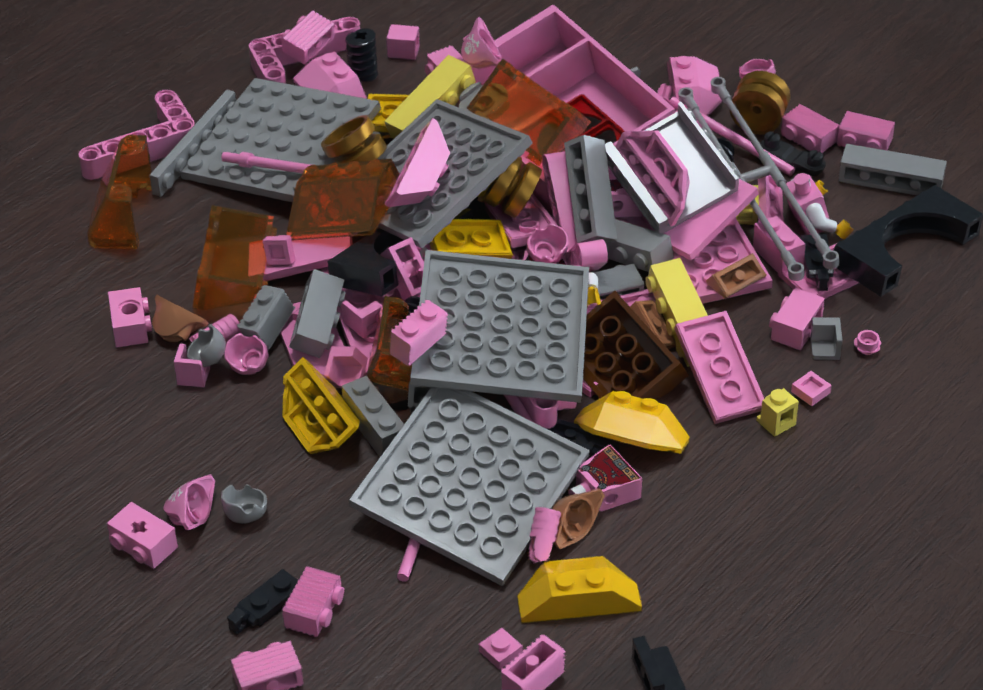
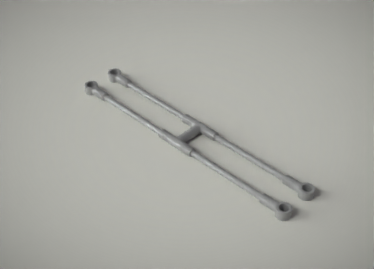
(795, 269)

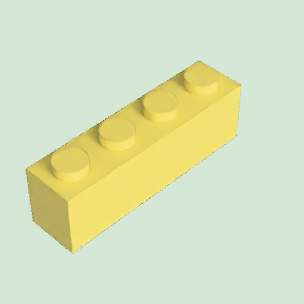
(443, 83)
(674, 296)

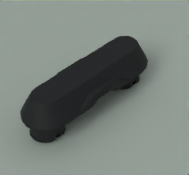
(807, 162)

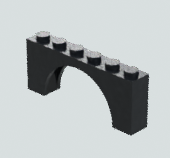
(932, 212)
(364, 266)

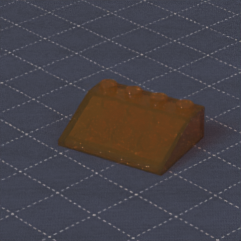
(341, 199)

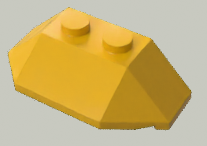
(316, 409)
(634, 422)
(577, 590)

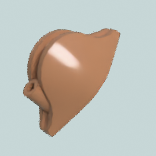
(175, 322)
(577, 516)

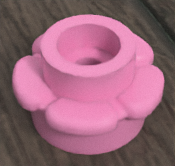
(867, 342)

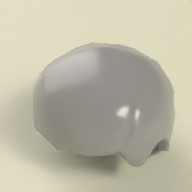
(208, 346)
(243, 504)

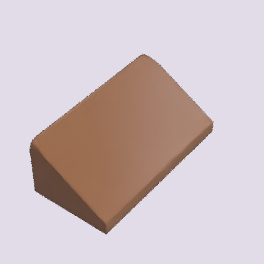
(736, 276)
(650, 316)

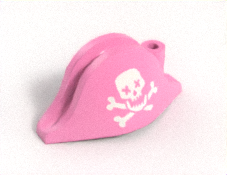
(479, 47)
(191, 502)

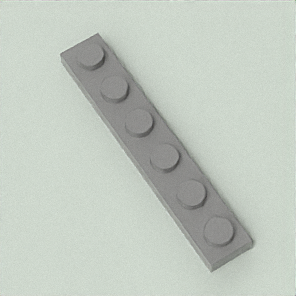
(170, 168)

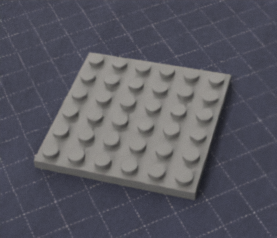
(277, 124)
(477, 156)
(508, 326)
(469, 480)

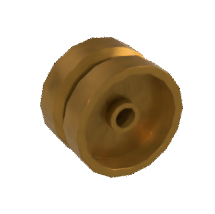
(761, 101)
(354, 141)
(514, 186)

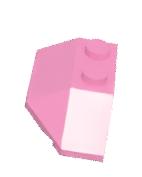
(330, 75)
(697, 75)
(421, 168)
(657, 169)

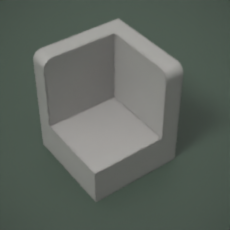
(826, 338)

